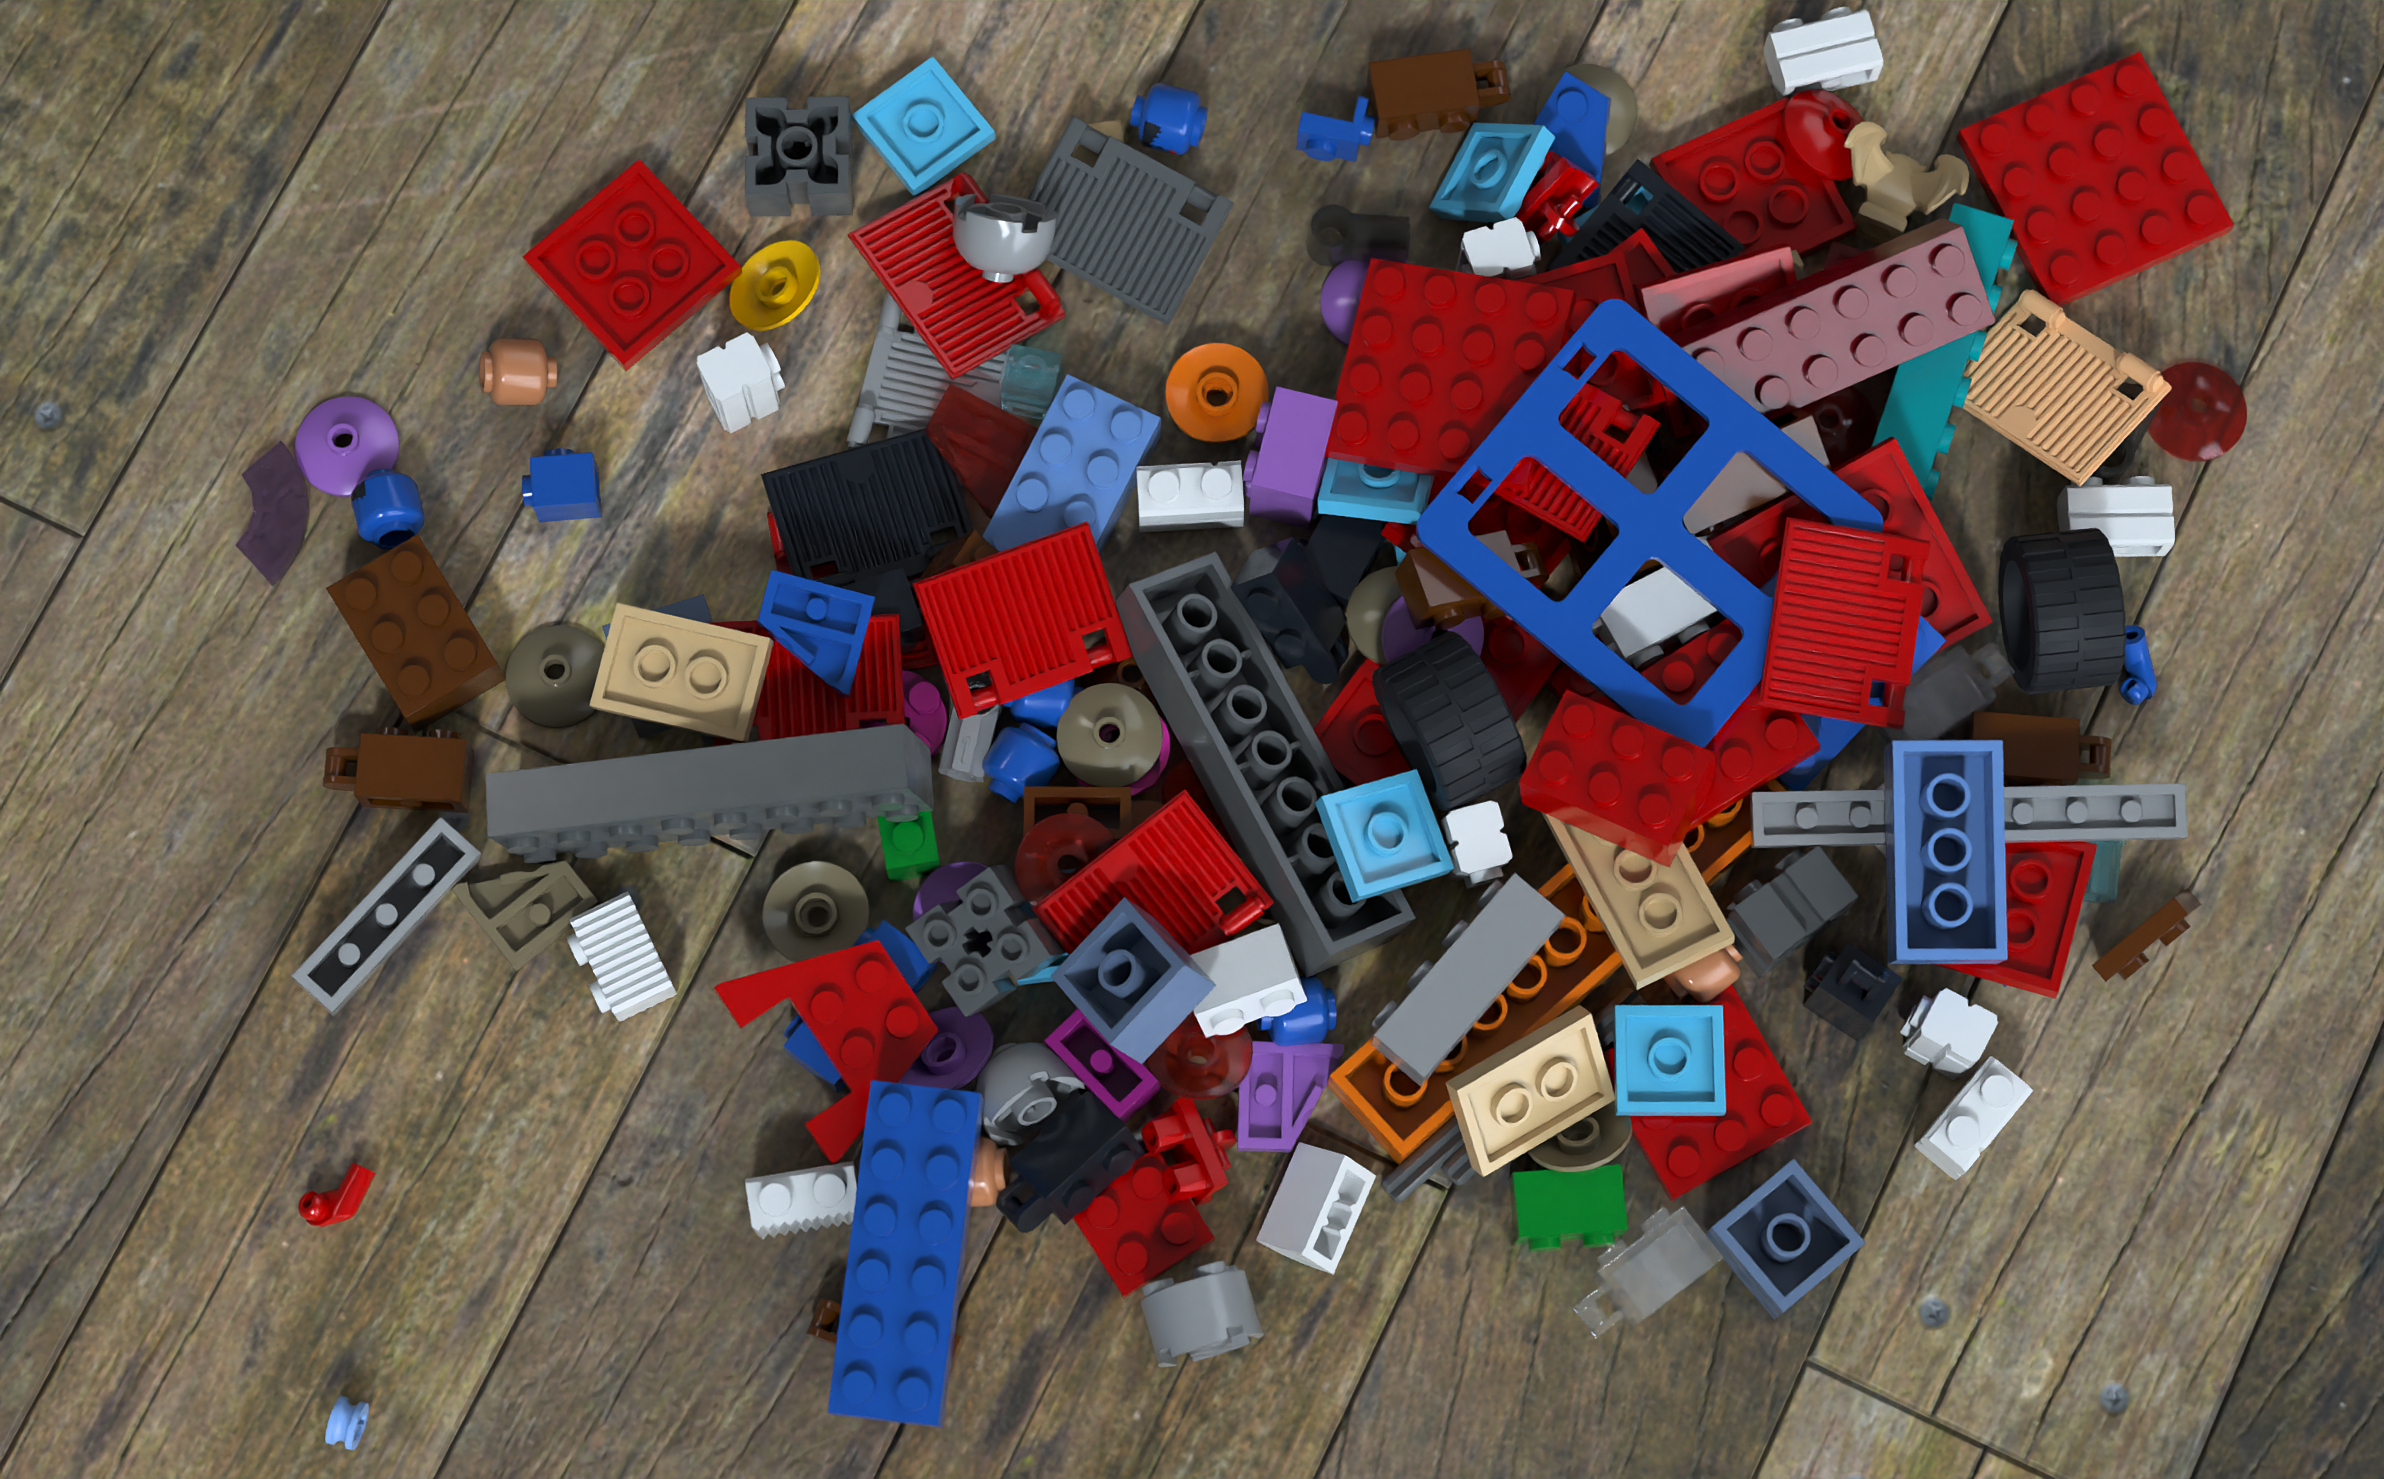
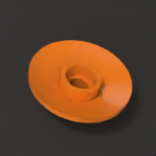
(1211, 370)

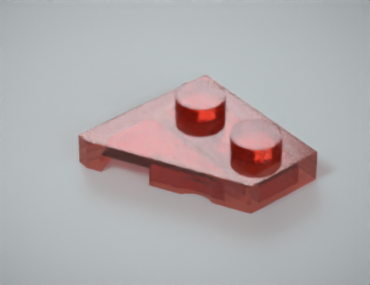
(979, 444)

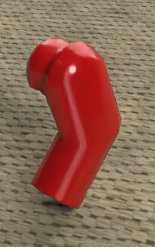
(340, 1203)

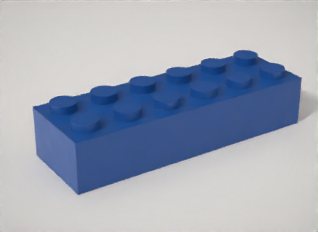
(906, 1254)

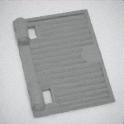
(908, 381)

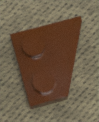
(2163, 925)

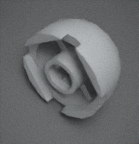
(1004, 235)
(1024, 1089)

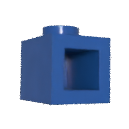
(563, 486)

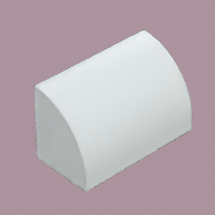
(1316, 1207)

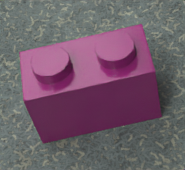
(1105, 1071)

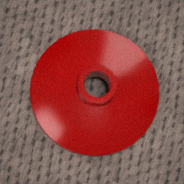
(1816, 130)

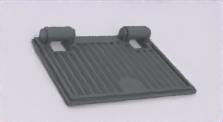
(1124, 221)

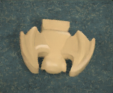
(1897, 183)

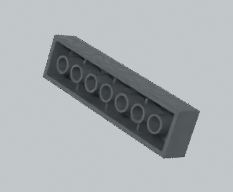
(1253, 756)
(710, 793)

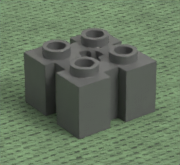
(777, 137)
(1793, 909)
(953, 933)

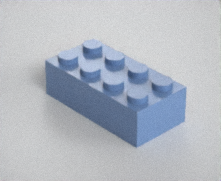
(1076, 468)
(1945, 852)

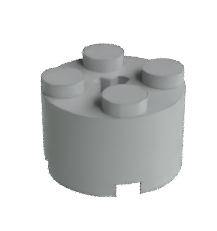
(1201, 1314)

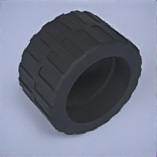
(2062, 610)
(1449, 721)

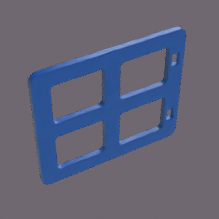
(1645, 523)

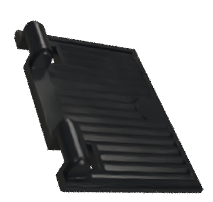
(1670, 220)
(867, 509)

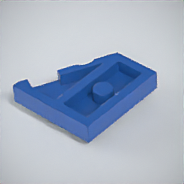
(1579, 122)
(818, 625)

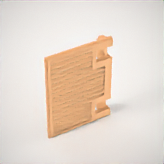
(2058, 388)

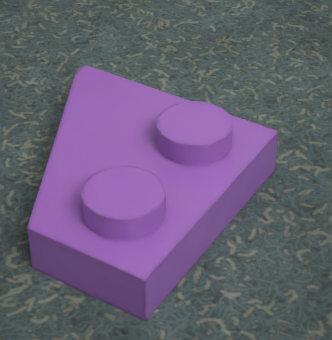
(1282, 1093)

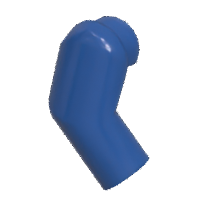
(2138, 666)

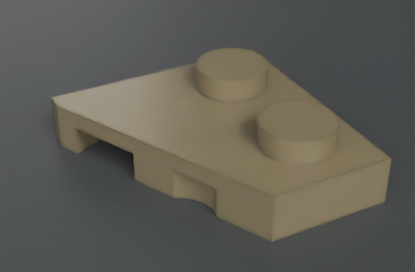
(527, 909)

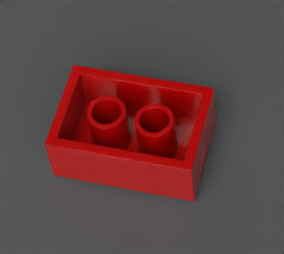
(1617, 778)

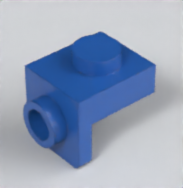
(1334, 138)

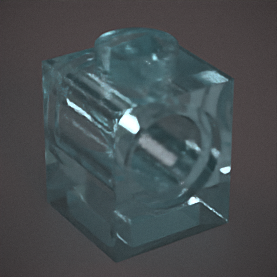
(1031, 381)

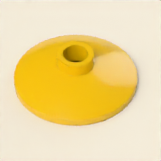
(775, 285)

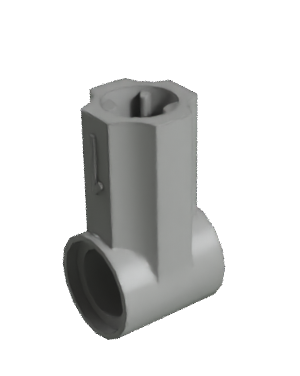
(970, 738)

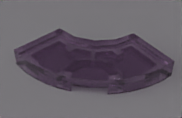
(278, 513)

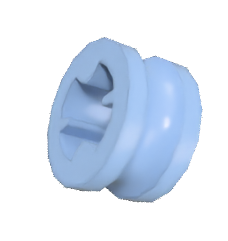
(347, 1423)

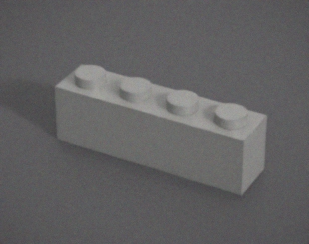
(386, 916)
(1466, 979)

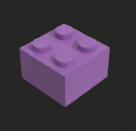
(1291, 460)

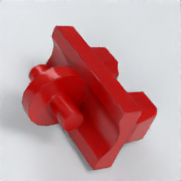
(1555, 198)
(1196, 1149)

